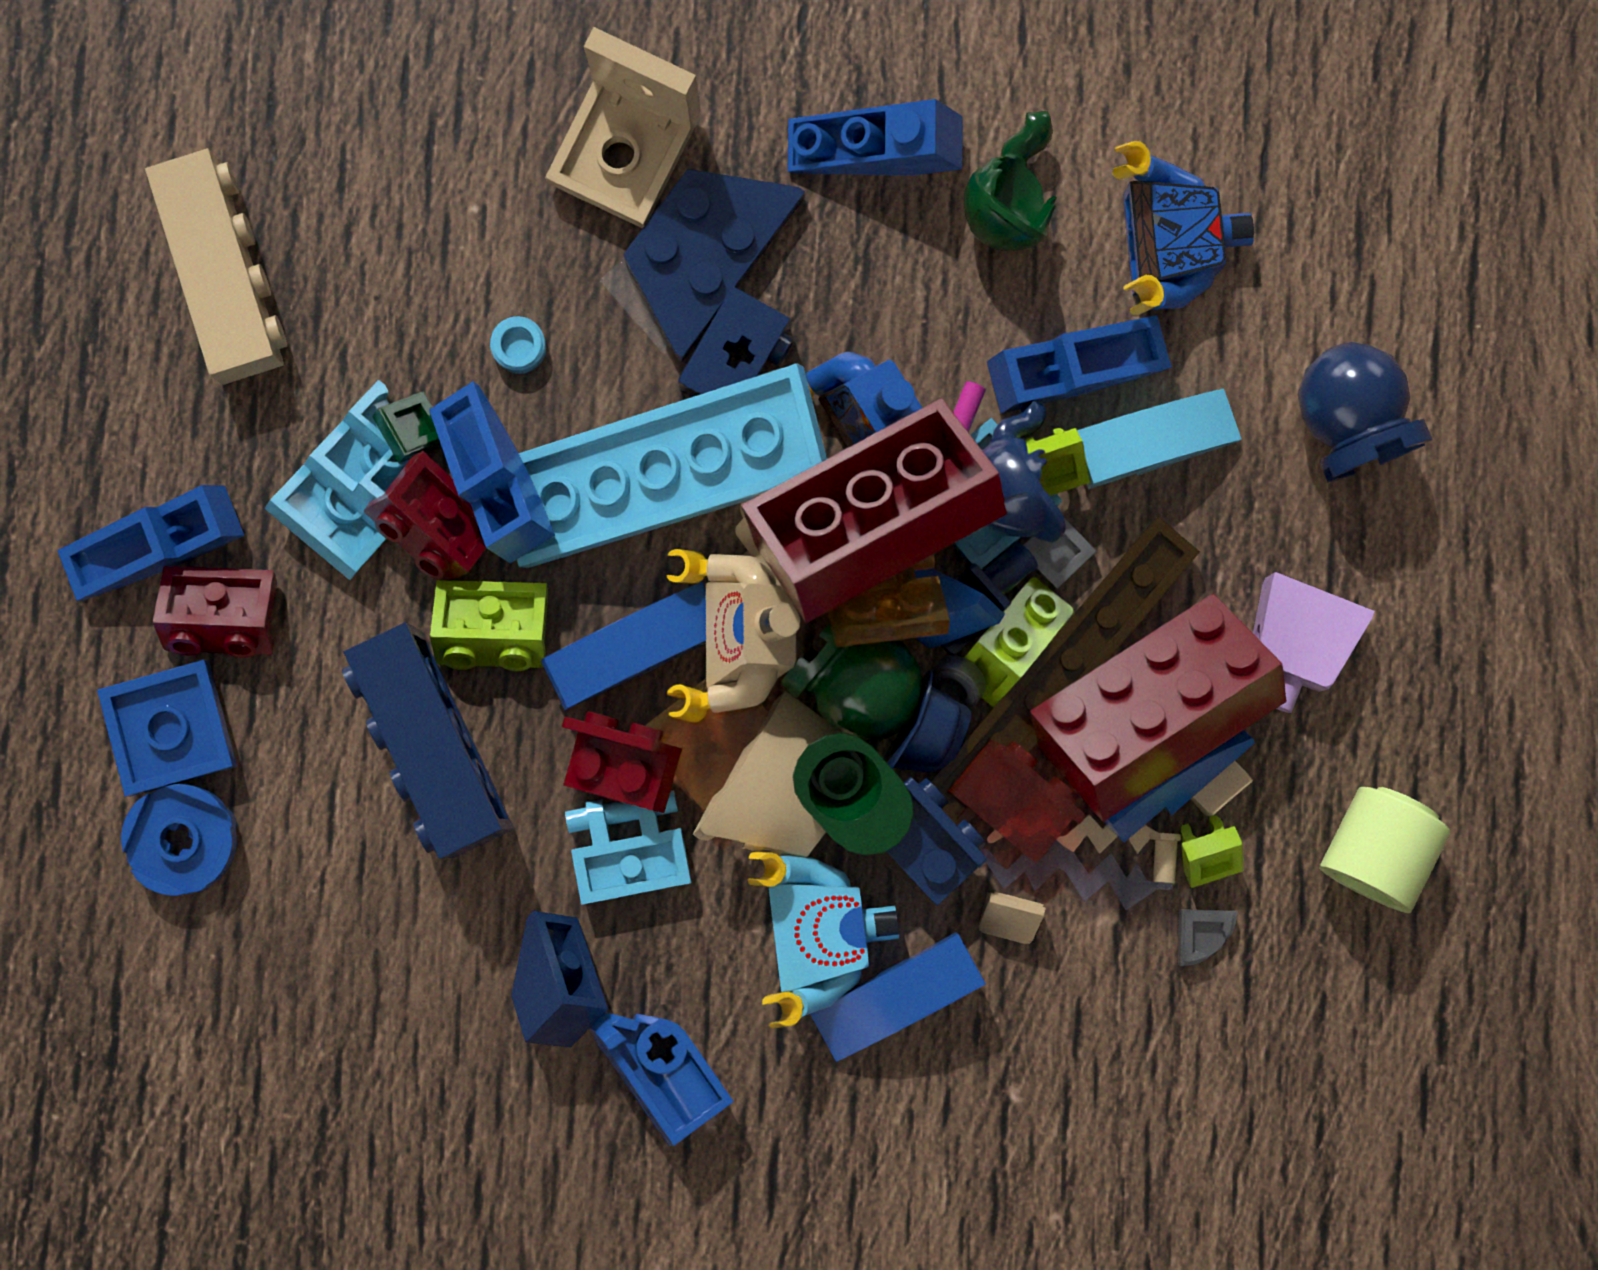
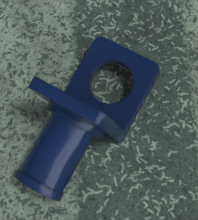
(995, 583)

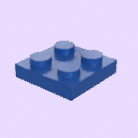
(167, 728)

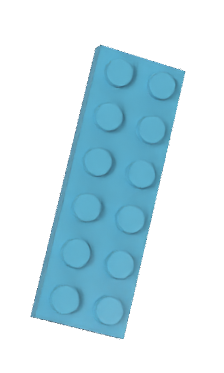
(674, 462)

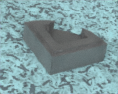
(1203, 933)

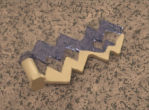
(1062, 857)

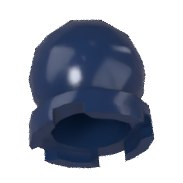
(1358, 407)

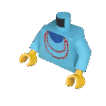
(817, 932)

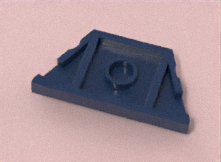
(704, 244)

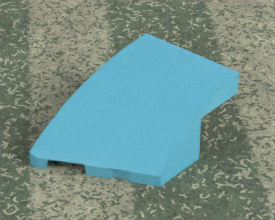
(335, 485)

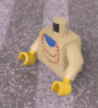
(747, 633)

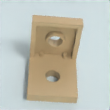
(634, 103)

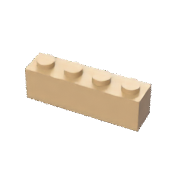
(216, 267)

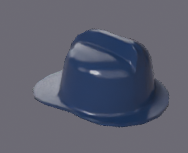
(934, 733)

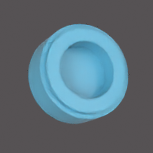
(518, 345)

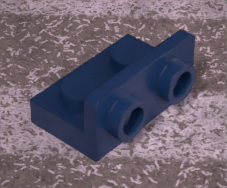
(935, 849)

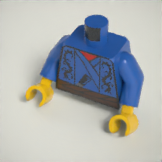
(1173, 231)
(861, 395)

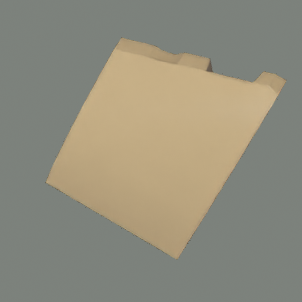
(759, 795)

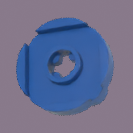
(150, 852)

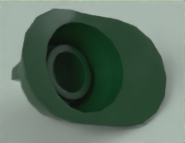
(853, 794)

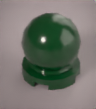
(860, 687)

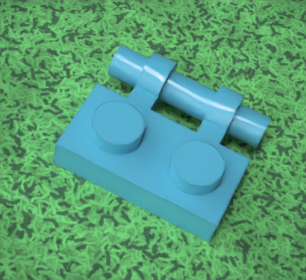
(630, 864)

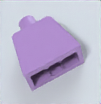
(1307, 632)

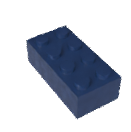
(427, 742)

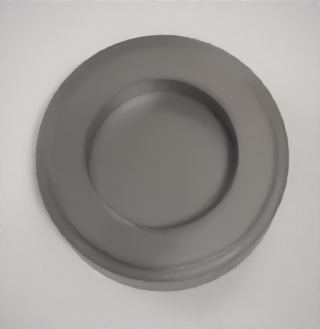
(959, 680)

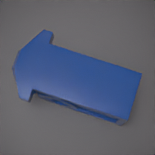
(673, 1094)

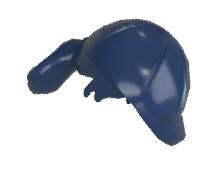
(1026, 502)

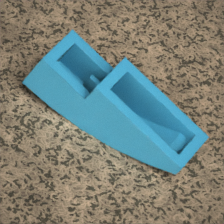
(1158, 437)

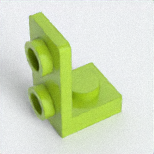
(1019, 638)

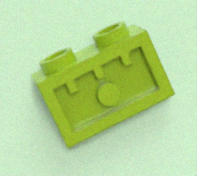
(489, 624)

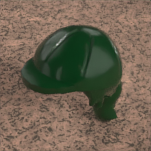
(1005, 198)

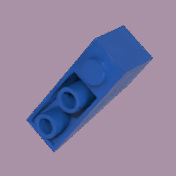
(878, 141)

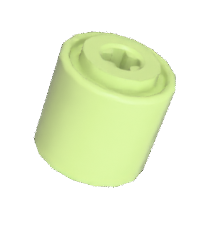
(1386, 847)

